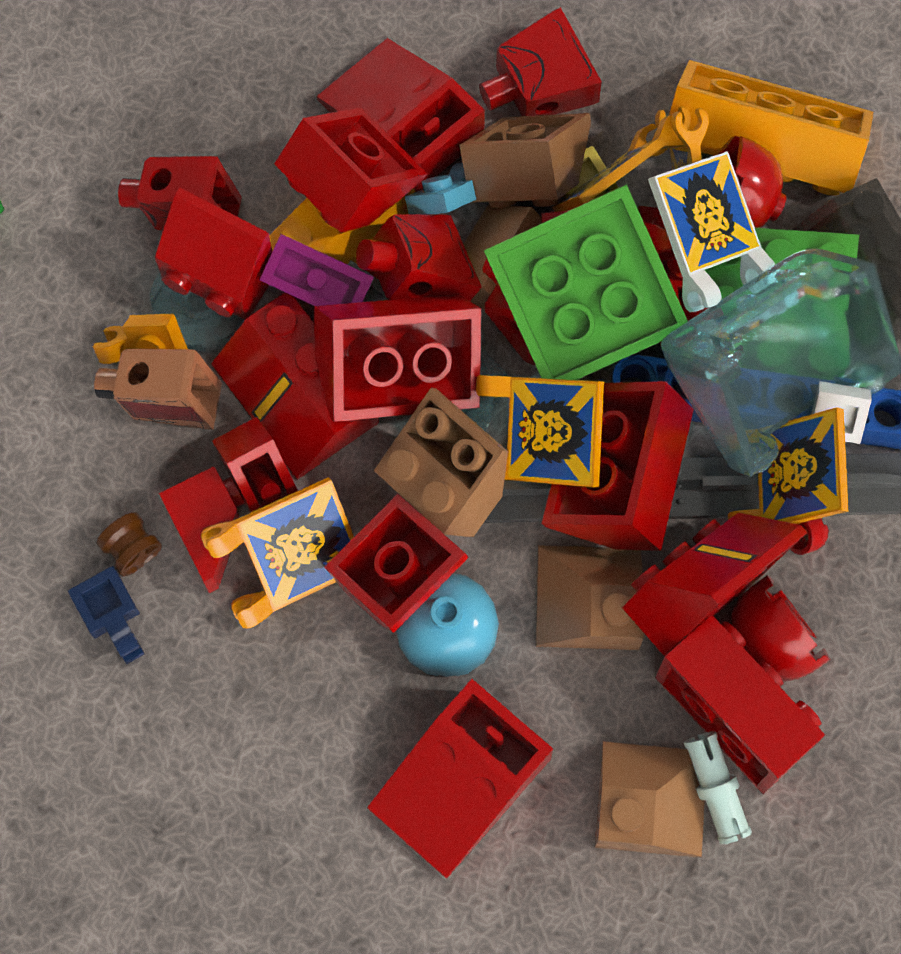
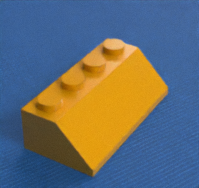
(806, 133)

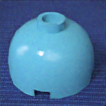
(451, 629)

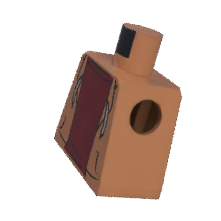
(163, 387)

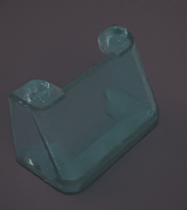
(773, 340)

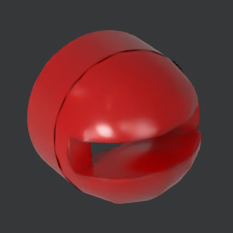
(817, 536)

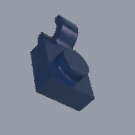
(107, 608)

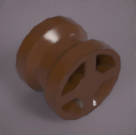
(129, 543)

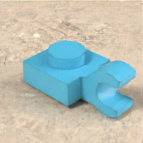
(442, 193)

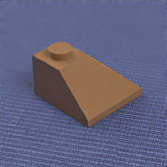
(584, 597)
(649, 801)

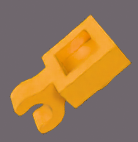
(140, 332)

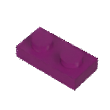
(313, 275)

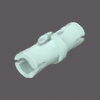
(717, 787)

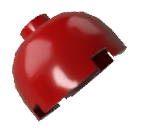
(758, 177)
(776, 632)

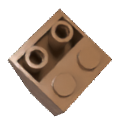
(446, 467)

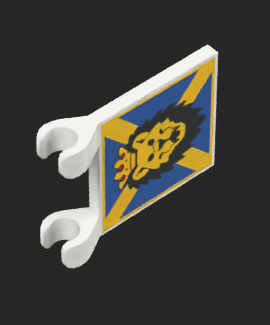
(707, 226)

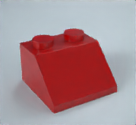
(348, 167)
(213, 255)
(395, 563)

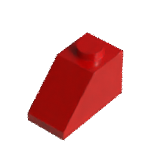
(254, 464)
(196, 506)

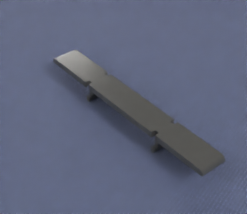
(713, 489)

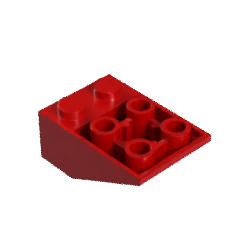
(411, 102)
(460, 778)

